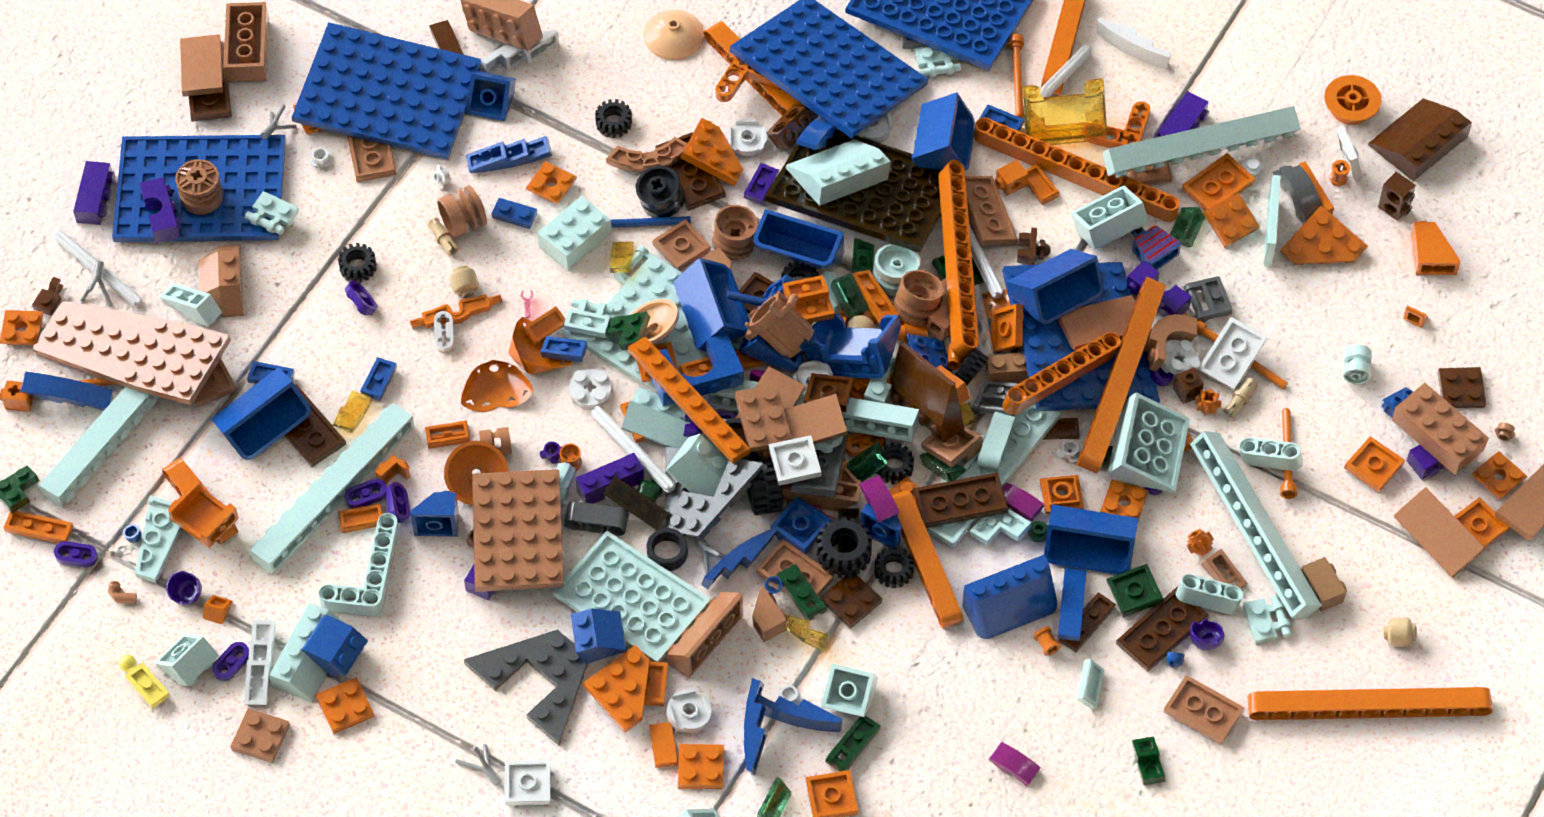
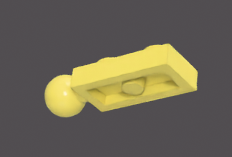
(143, 681)

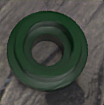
(1038, 536)

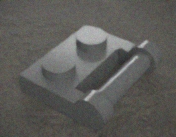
(1214, 296)
(992, 393)

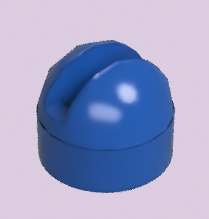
(132, 533)
(776, 580)
(1175, 659)

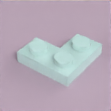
(1009, 523)

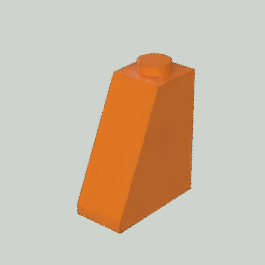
(1432, 251)

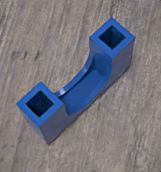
(725, 374)

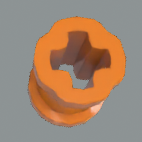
(1336, 171)
(1047, 641)

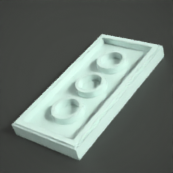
(1271, 221)

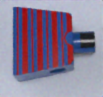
(1155, 246)

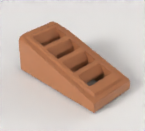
(1213, 571)

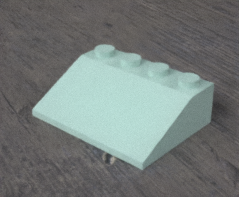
(840, 170)
(1148, 444)

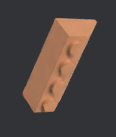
(706, 633)

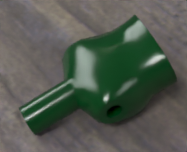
(650, 489)

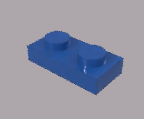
(1002, 117)
(514, 213)
(564, 349)
(260, 370)
(378, 378)

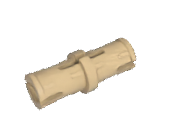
(443, 236)
(1240, 397)

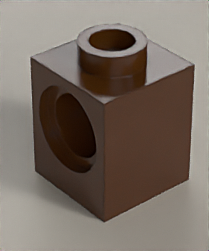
(1187, 385)

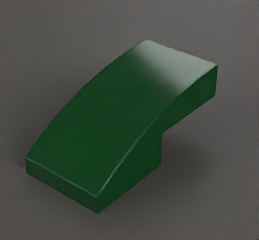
(1148, 760)

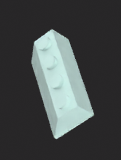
(294, 670)

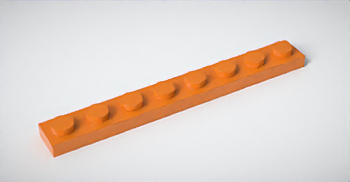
(689, 400)

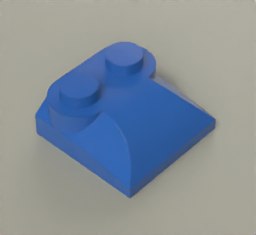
(800, 525)

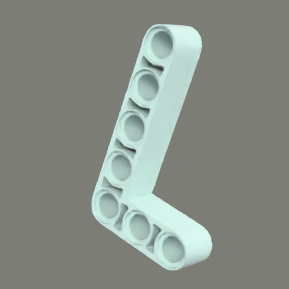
(374, 574)

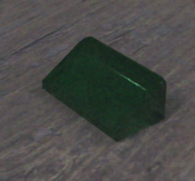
(1187, 225)
(862, 256)
(849, 296)
(868, 462)
(940, 468)
(775, 800)

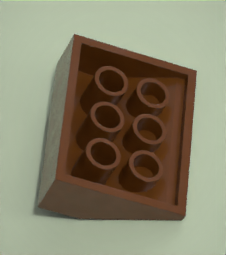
(1421, 137)
(925, 388)

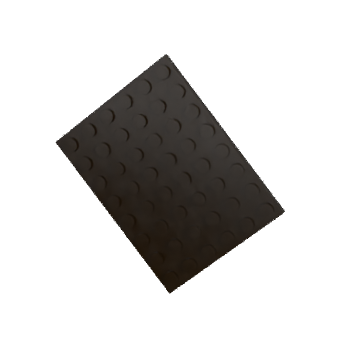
(894, 210)

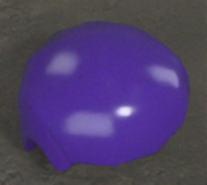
(184, 588)
(1206, 635)

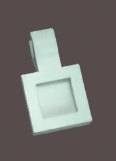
(878, 389)

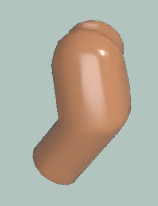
(119, 595)

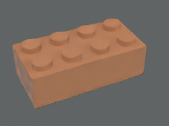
(504, 20)
(246, 41)
(1440, 428)

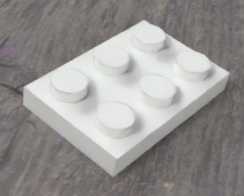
(1232, 354)

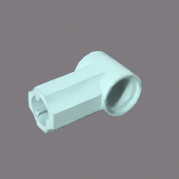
(567, 474)

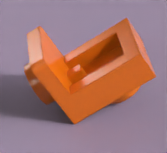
(390, 468)

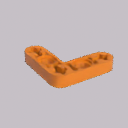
(742, 71)
(1128, 134)

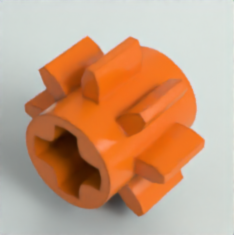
(1208, 401)
(1200, 542)

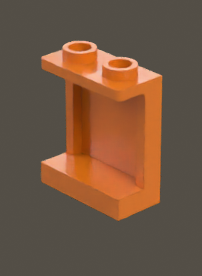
(202, 514)

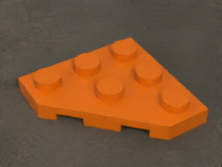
(712, 153)
(1323, 241)
(622, 688)

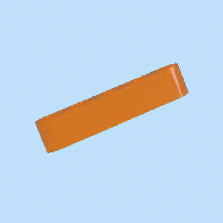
(180, 477)

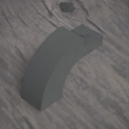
(1301, 190)

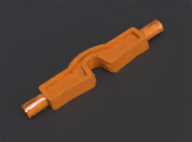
(466, 306)

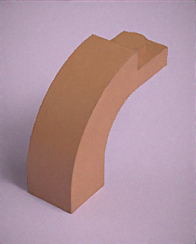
(939, 321)
(1168, 328)

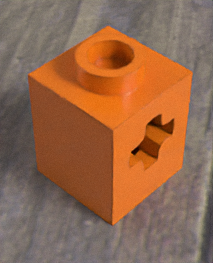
(1011, 177)
(14, 399)

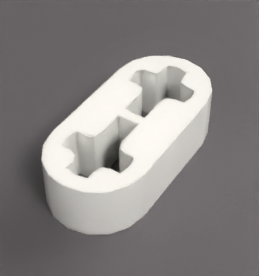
(438, 331)

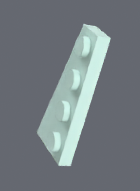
(157, 540)

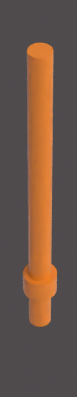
(1203, 330)

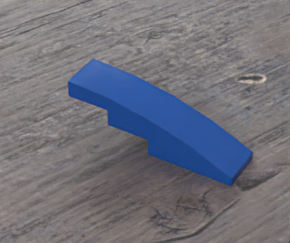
(816, 134)
(507, 156)
(66, 390)
(743, 554)
(1072, 604)
(802, 715)
(753, 733)

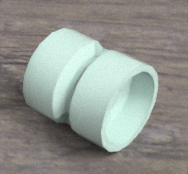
(1357, 364)

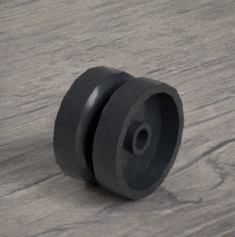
(660, 191)

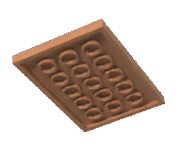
(517, 530)

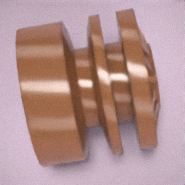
(199, 187)
(465, 210)
(735, 231)
(918, 297)

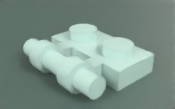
(931, 57)
(275, 209)
(587, 322)
(1260, 621)

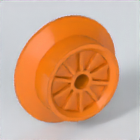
(1352, 99)

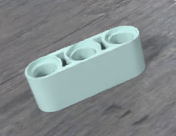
(996, 441)
(1262, 448)
(1209, 594)

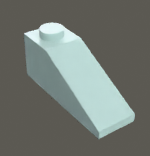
(192, 303)

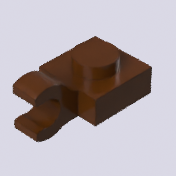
(49, 299)

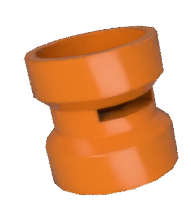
(571, 454)

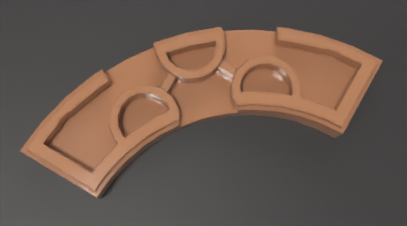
(639, 162)

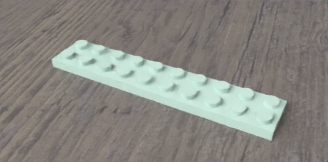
(1028, 432)

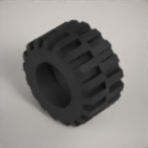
(765, 492)
(844, 532)

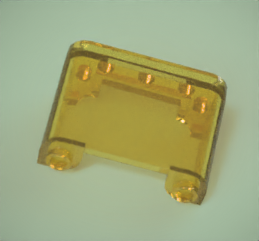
(1066, 117)

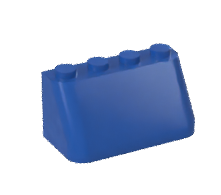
(944, 133)
(799, 240)
(1058, 285)
(704, 302)
(262, 414)
(1090, 540)
(1010, 598)

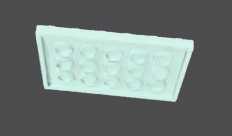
(651, 599)

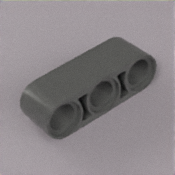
(596, 518)

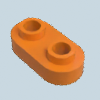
(862, 441)

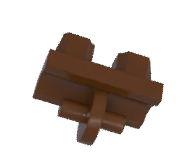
(1029, 240)

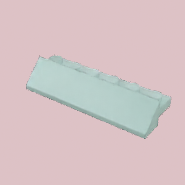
(656, 422)

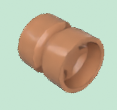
(502, 433)

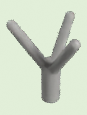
(273, 124)
(97, 279)
(706, 550)
(487, 769)

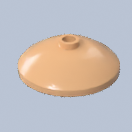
(676, 41)
(663, 319)

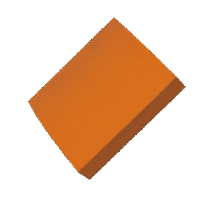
(813, 298)

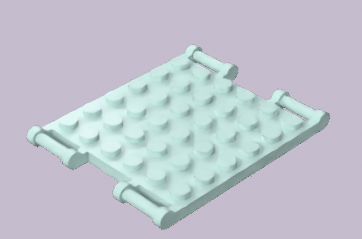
(648, 283)

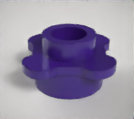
(551, 446)

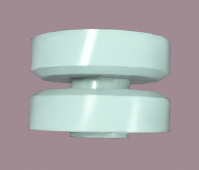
(891, 264)

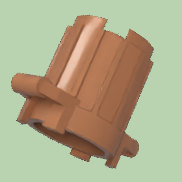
(780, 324)

